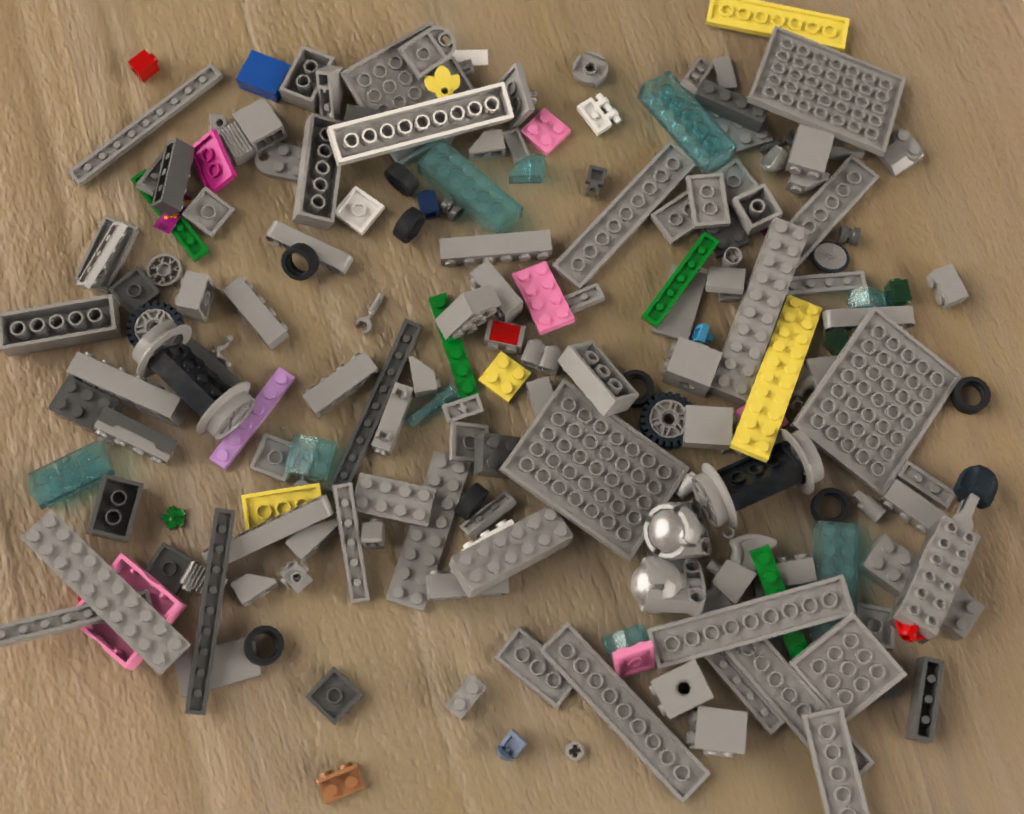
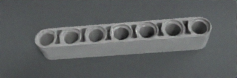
(278, 527)

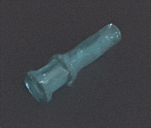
(439, 399)

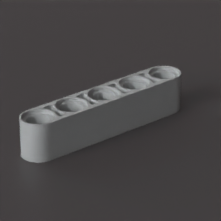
(329, 256)
(850, 318)

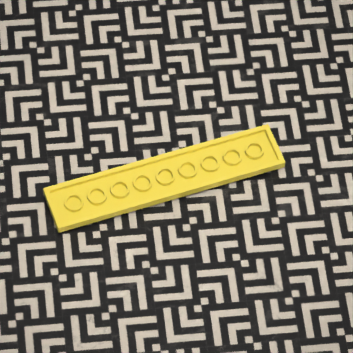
(776, 379)

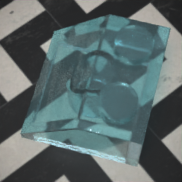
(310, 457)

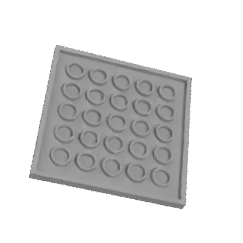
(388, 83)

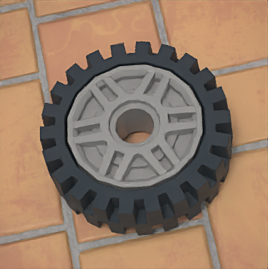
(148, 317)
(652, 419)

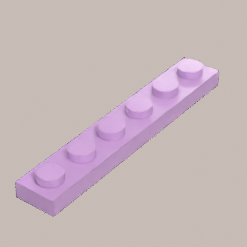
(265, 402)

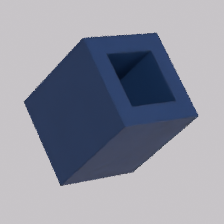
(428, 204)

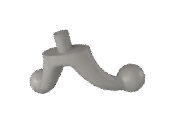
(227, 363)

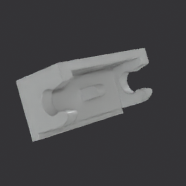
(462, 408)

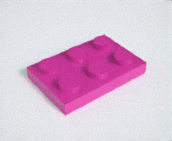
(213, 162)

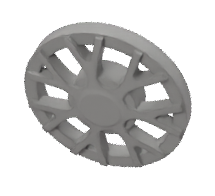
(164, 270)

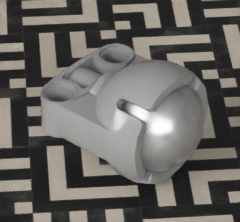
(677, 531)
(669, 586)

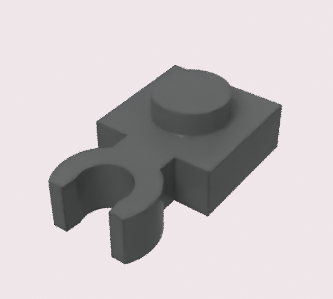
(595, 179)

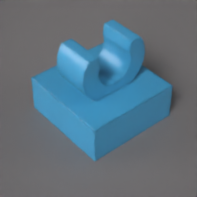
(701, 335)

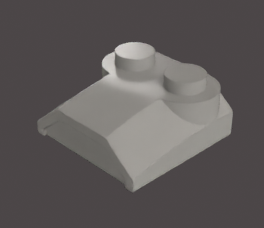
(901, 152)

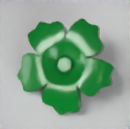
(174, 517)

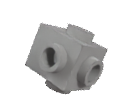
(295, 575)

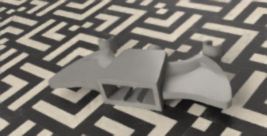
(810, 376)
(735, 573)

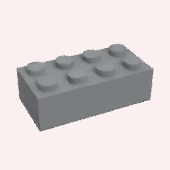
(598, 378)

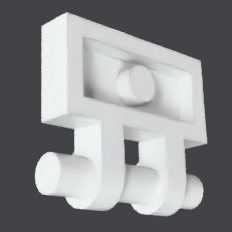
(594, 115)

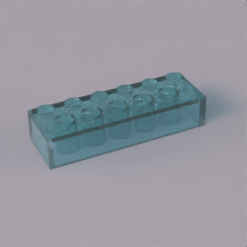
(687, 122)
(470, 188)
(835, 554)

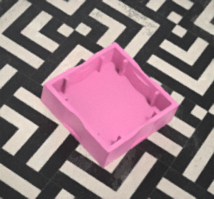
(162, 600)

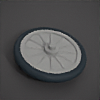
(830, 257)

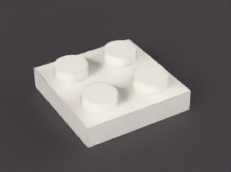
(359, 210)

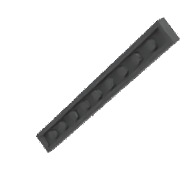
(376, 404)
(209, 612)

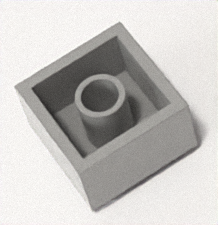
(755, 209)
(195, 296)

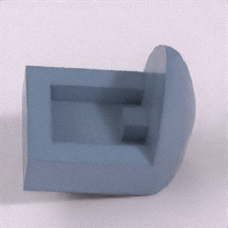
(511, 746)

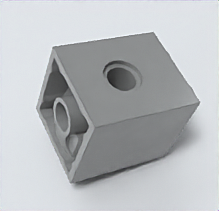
(691, 366)
(671, 700)
(717, 731)

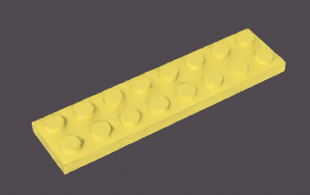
(760, 18)

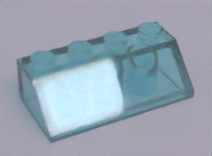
(70, 474)

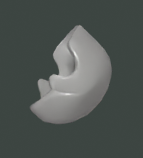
(775, 159)

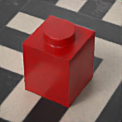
(144, 65)

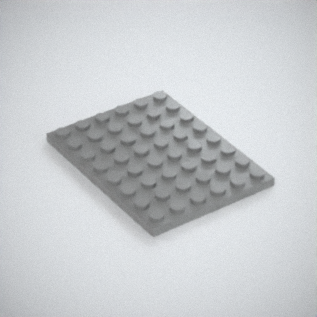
(827, 90)
(876, 401)
(594, 469)

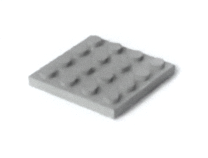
(848, 666)

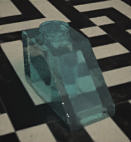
(529, 170)
(866, 297)
(623, 639)

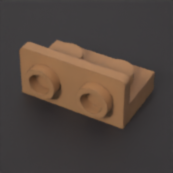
(340, 783)

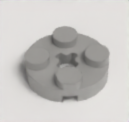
(587, 78)

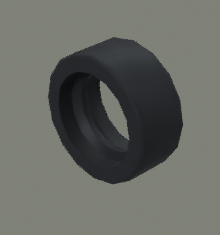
(401, 179)
(409, 225)
(289, 267)
(648, 382)
(982, 388)
(836, 493)
(471, 501)
(261, 661)

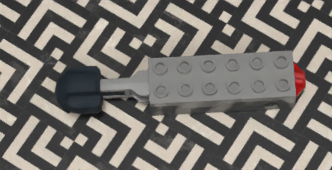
(942, 560)

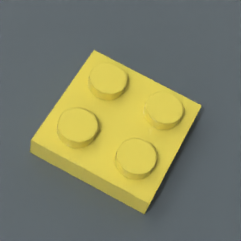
(504, 377)

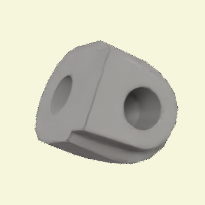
(217, 121)

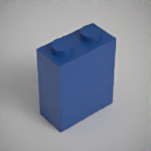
(263, 75)

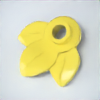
(442, 80)

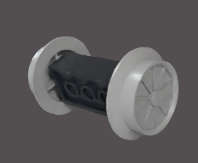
(165, 354)
(749, 480)

